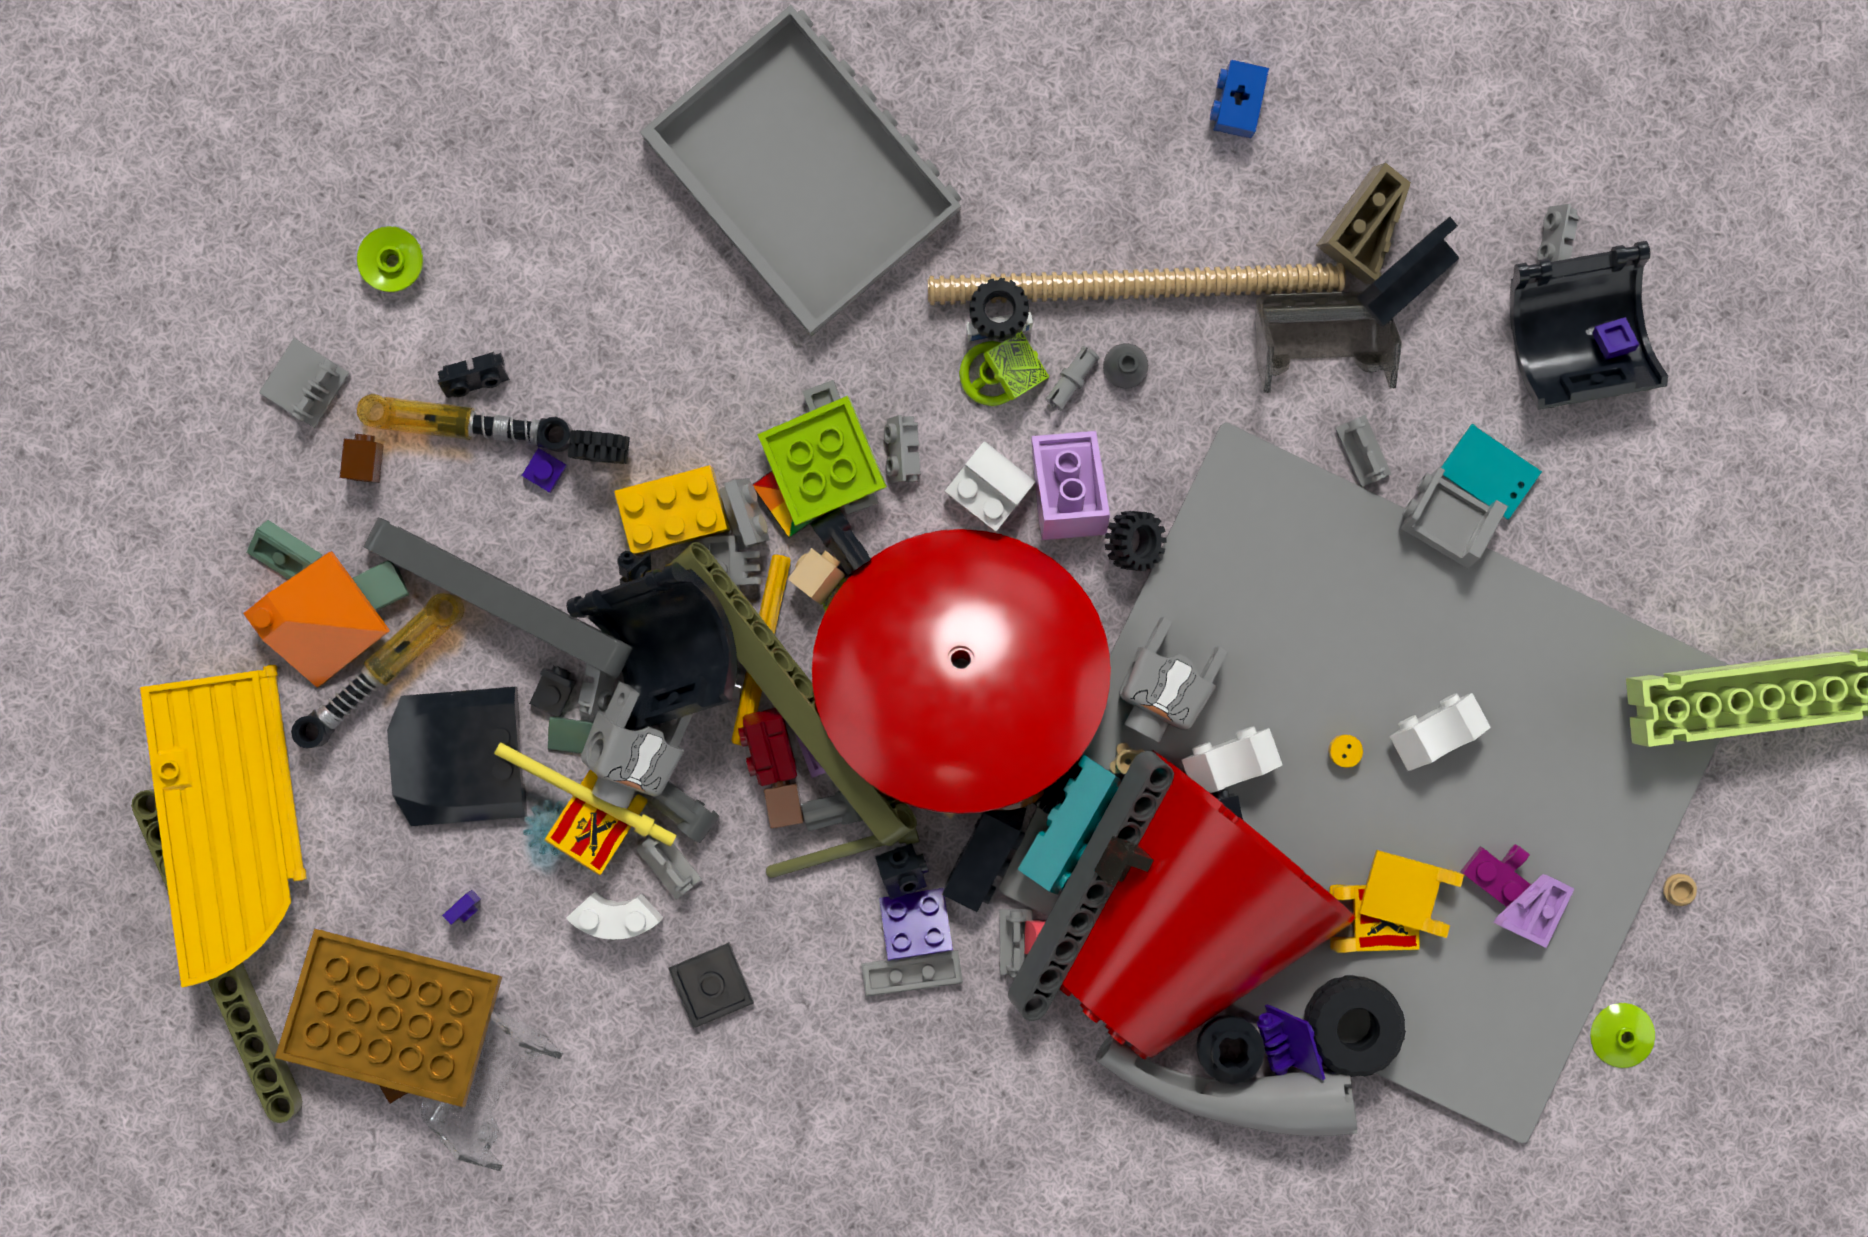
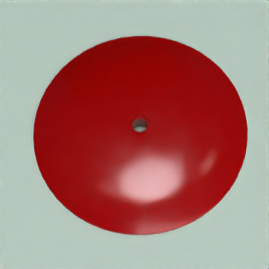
(973, 732)

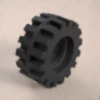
(1003, 289)

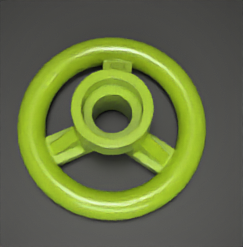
(972, 388)

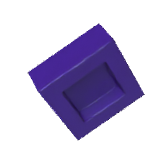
(1615, 338)
(544, 470)
(463, 908)

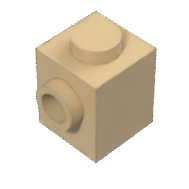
(817, 575)

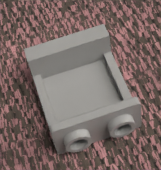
(1451, 519)

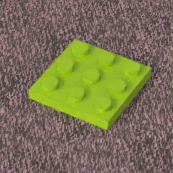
(822, 460)

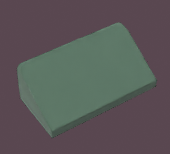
(281, 550)
(382, 585)
(568, 734)

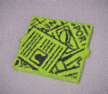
(1016, 365)

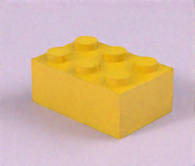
(672, 510)

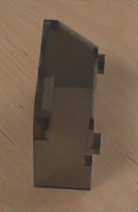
(1322, 328)

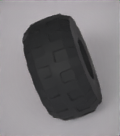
(1383, 1038)

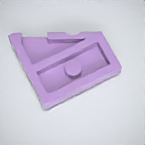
(1537, 910)

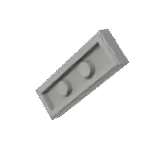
(912, 973)

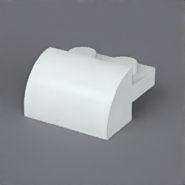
(989, 486)

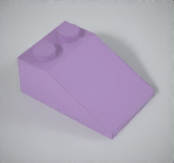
(1070, 485)

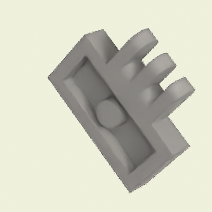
(733, 562)

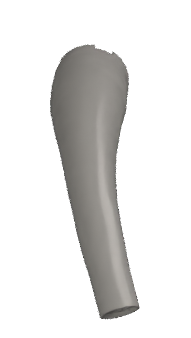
(1273, 1104)

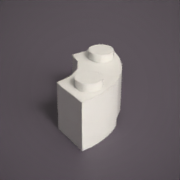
(1439, 731)
(1234, 760)
(614, 919)

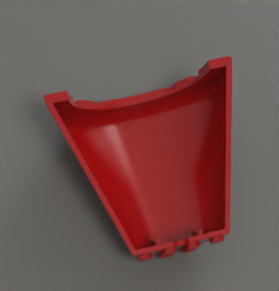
(1198, 926)

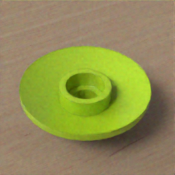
(376, 250)
(1609, 1028)

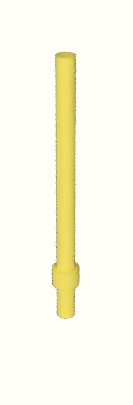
(643, 825)

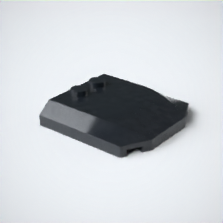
(446, 756)

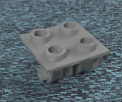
(304, 383)

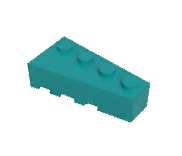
(1070, 826)

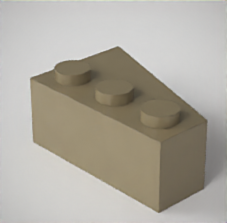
(1366, 223)

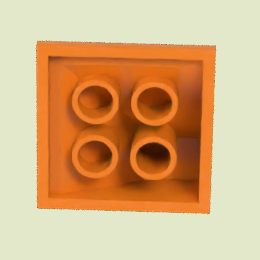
(318, 620)

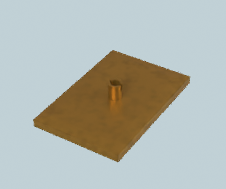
(389, 1017)

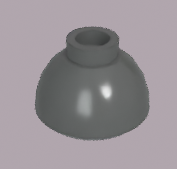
(1125, 365)

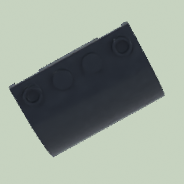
(1554, 319)
(679, 642)

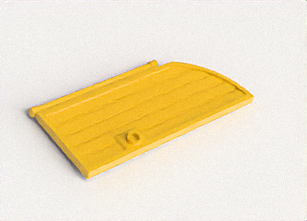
(222, 815)

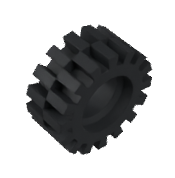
(598, 447)
(1149, 540)

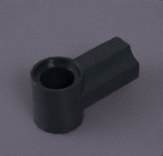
(838, 536)

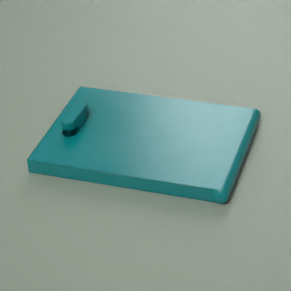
(1489, 470)

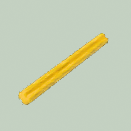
(769, 613)

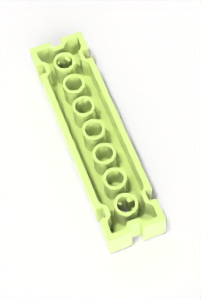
(1749, 697)

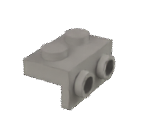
(744, 513)

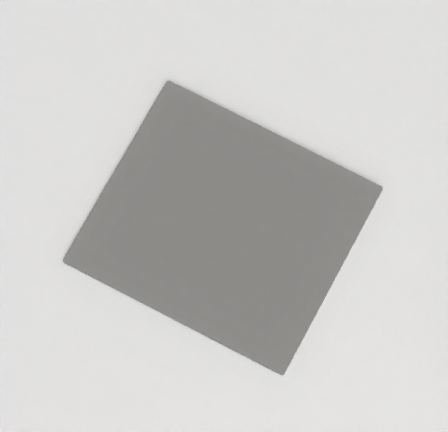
(1349, 632)

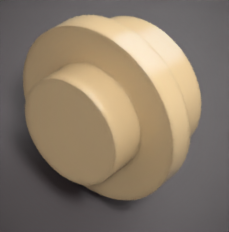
(1679, 889)

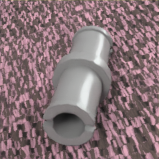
(1072, 378)

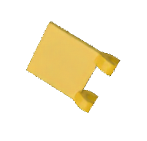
(1406, 892)

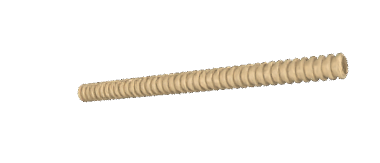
(1150, 283)

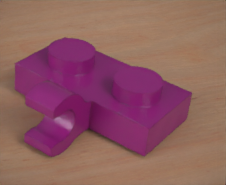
(1498, 876)

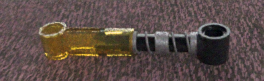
(459, 422)

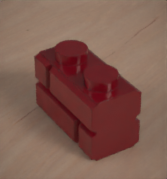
(769, 747)

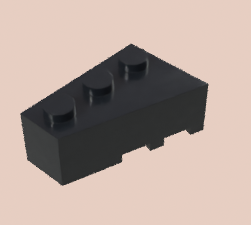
(985, 857)

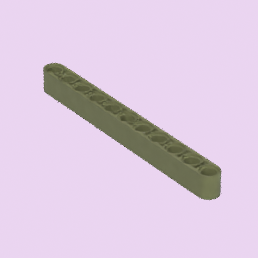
(794, 698)
(230, 1002)

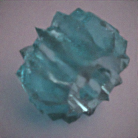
(543, 817)

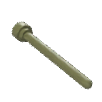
(832, 854)

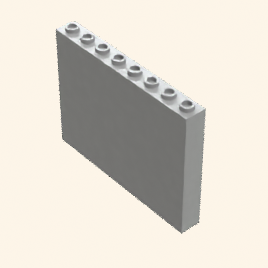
(802, 169)

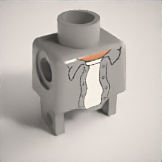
(1166, 688)
(628, 758)

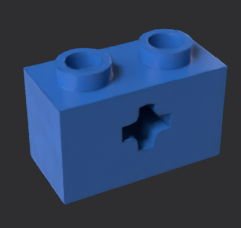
(1251, 83)

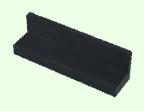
(1410, 275)

